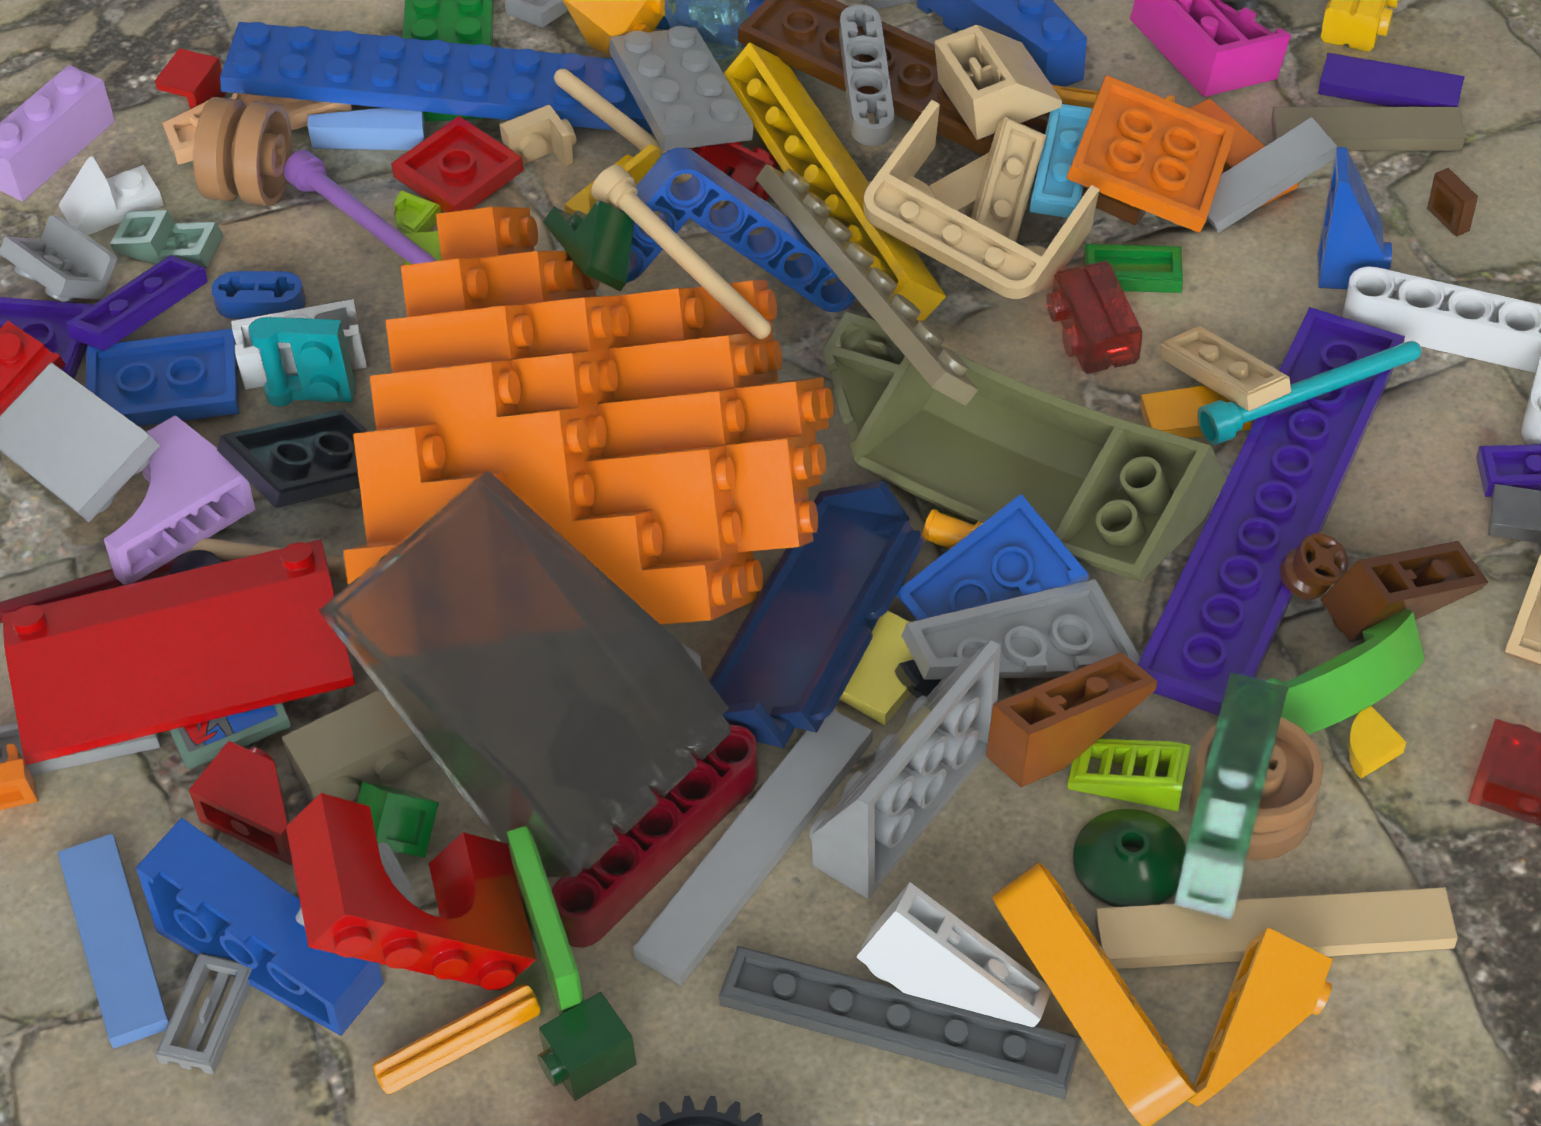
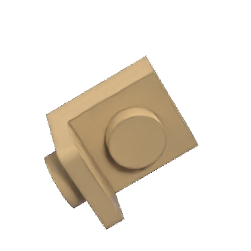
(539, 135)

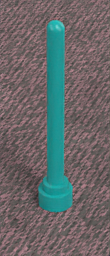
(1222, 420)

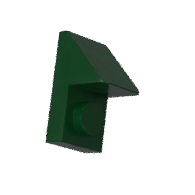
(595, 241)

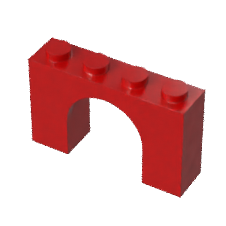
(361, 914)

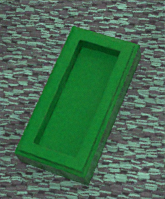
(1140, 266)

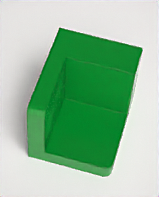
(400, 817)

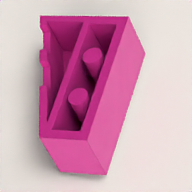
(1212, 42)

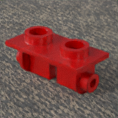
(742, 161)

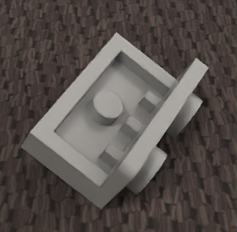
(62, 261)

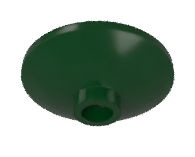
(1125, 876)

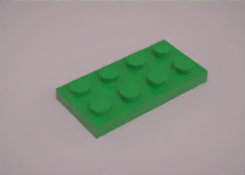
(451, 22)

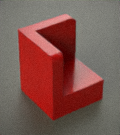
(191, 76)

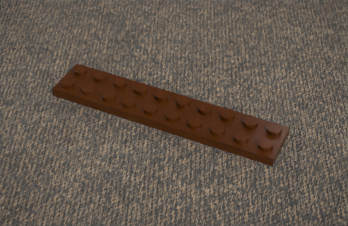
(808, 39)

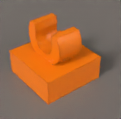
(16, 781)

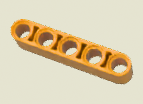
(1094, 995)

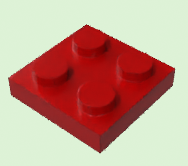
(457, 166)

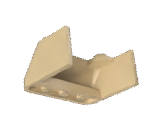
(911, 213)

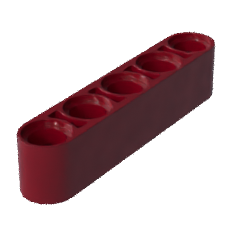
(653, 857)

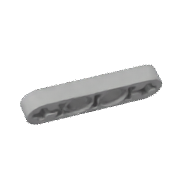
(866, 74)

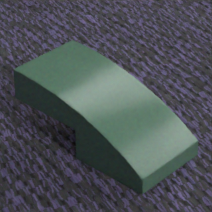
(155, 236)

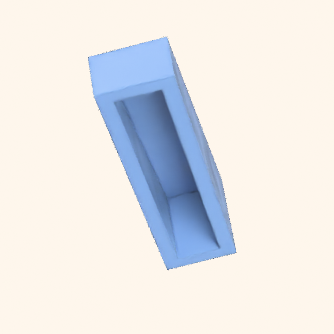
(367, 129)

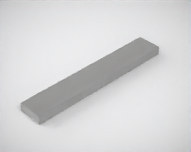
(751, 848)

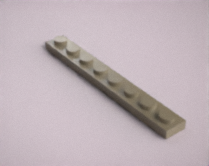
(869, 284)

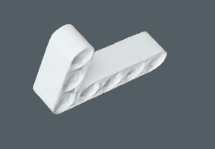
(1454, 322)

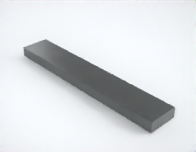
(899, 1022)

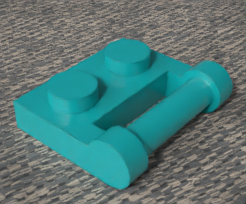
(318, 354)

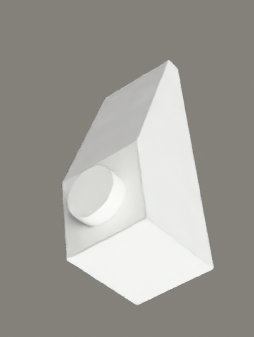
(946, 961)

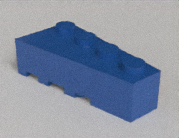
(1039, 24)
(233, 911)

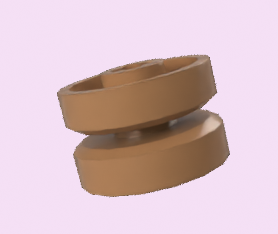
(242, 151)
(1288, 794)

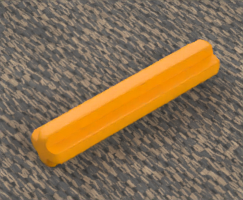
(456, 1038)

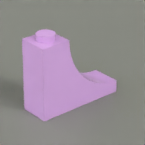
(187, 500)

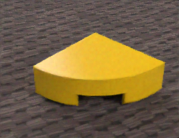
(1372, 742)

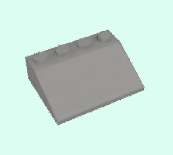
(909, 778)

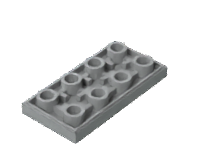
(73, 442)

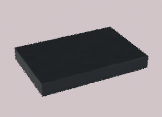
(297, 457)

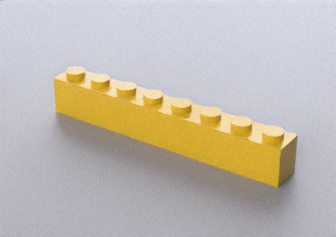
(808, 145)

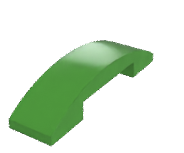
(1355, 677)

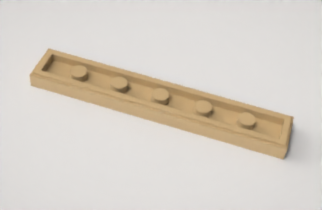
(1322, 922)

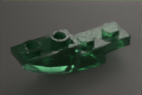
(1231, 795)

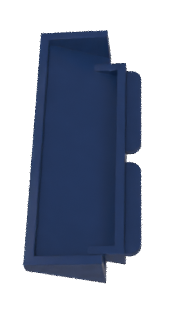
(817, 614)

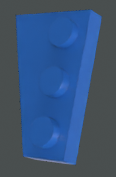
(997, 561)

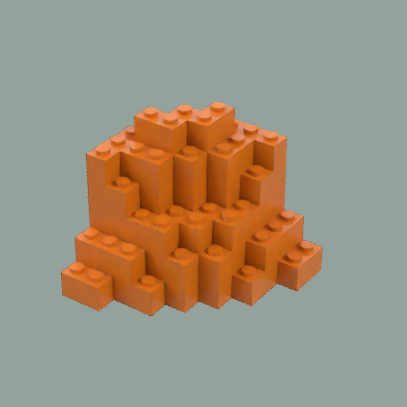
(618, 418)

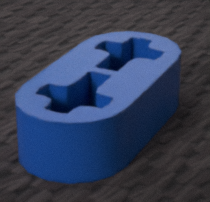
(257, 293)

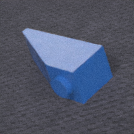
(1350, 227)

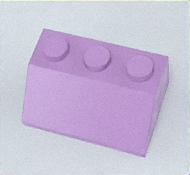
(51, 130)

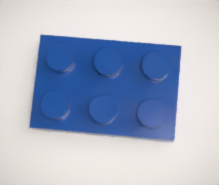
(167, 377)

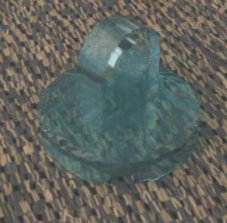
(714, 20)

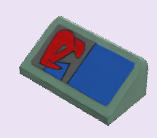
(204, 740)

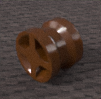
(1313, 566)

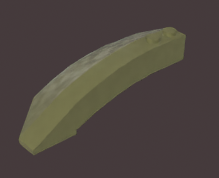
(1099, 482)

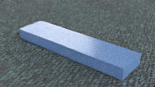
(113, 941)

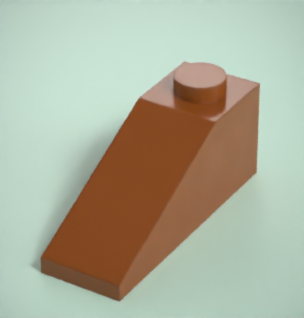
(1062, 718)

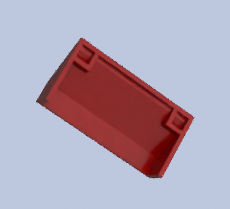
(173, 651)

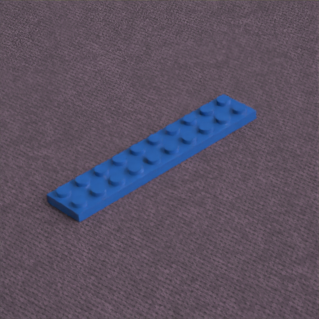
(417, 74)

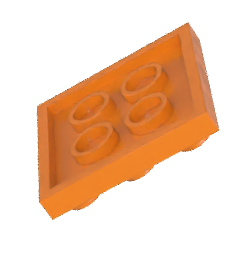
(1152, 153)

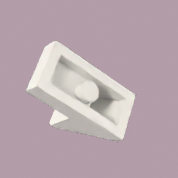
(100, 202)

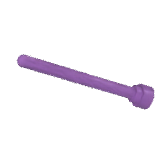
(309, 174)

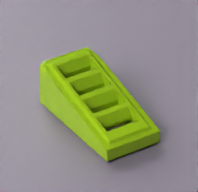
(1146, 789)

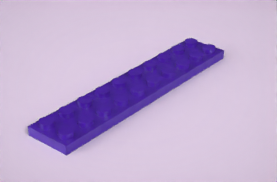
(1272, 500)

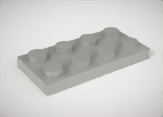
(680, 88)

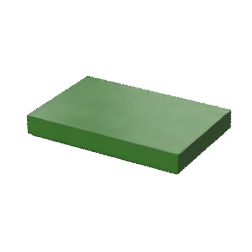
(545, 920)

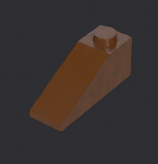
(1399, 581)

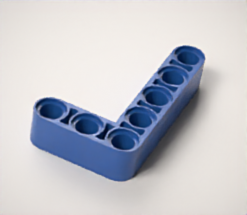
(732, 226)

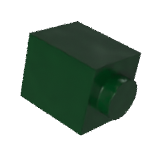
(586, 1047)

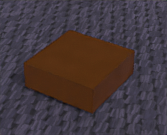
(1452, 202)

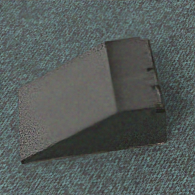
(529, 675)

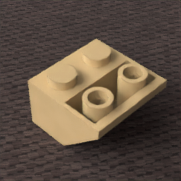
(992, 79)

